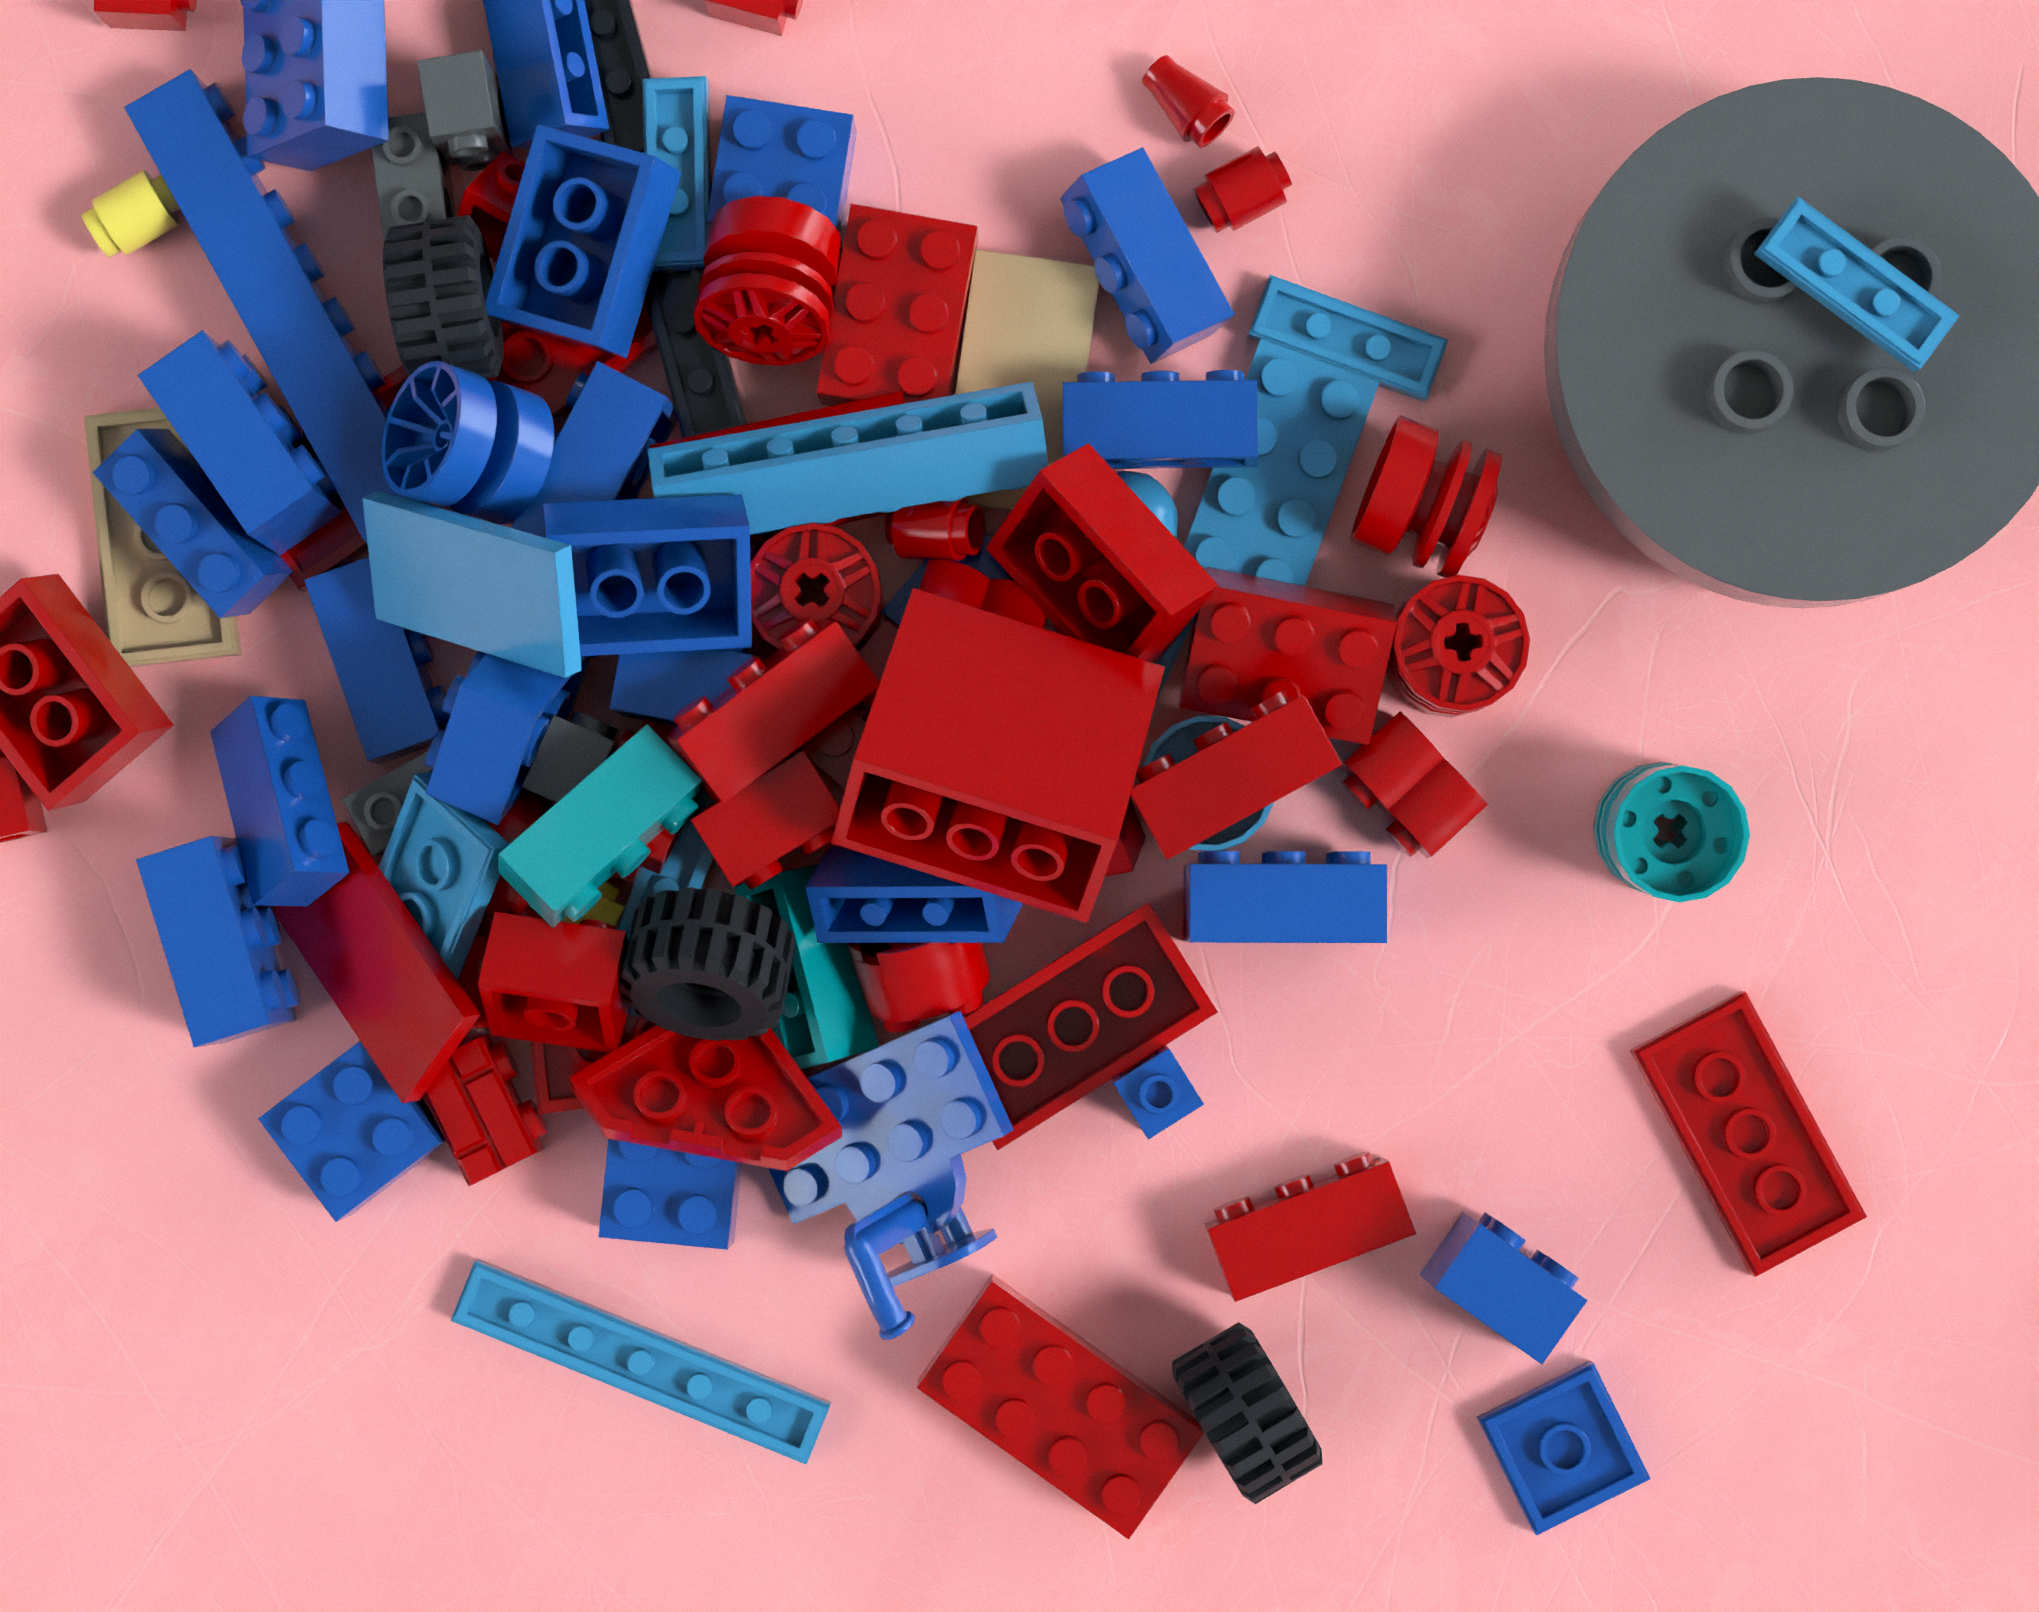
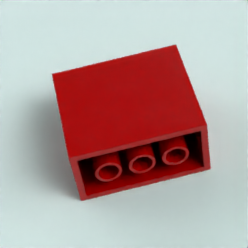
(999, 755)

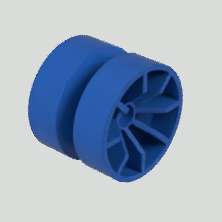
(467, 443)

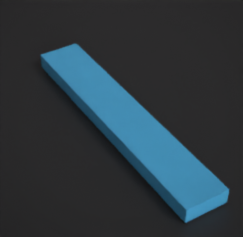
(641, 1361)

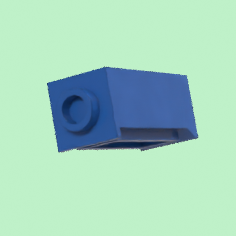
(1158, 1093)

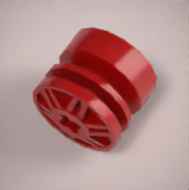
(768, 281)
(1427, 497)
(815, 554)
(1430, 674)

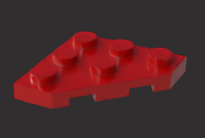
(708, 1099)

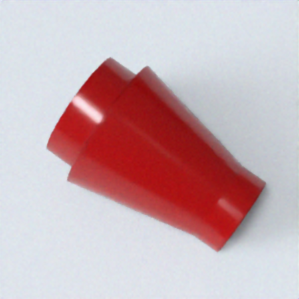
(1189, 102)

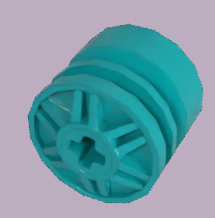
(1707, 831)

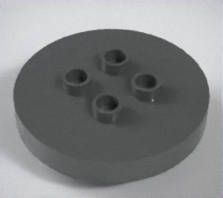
(1746, 419)

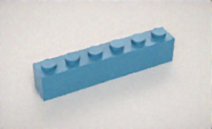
(864, 459)

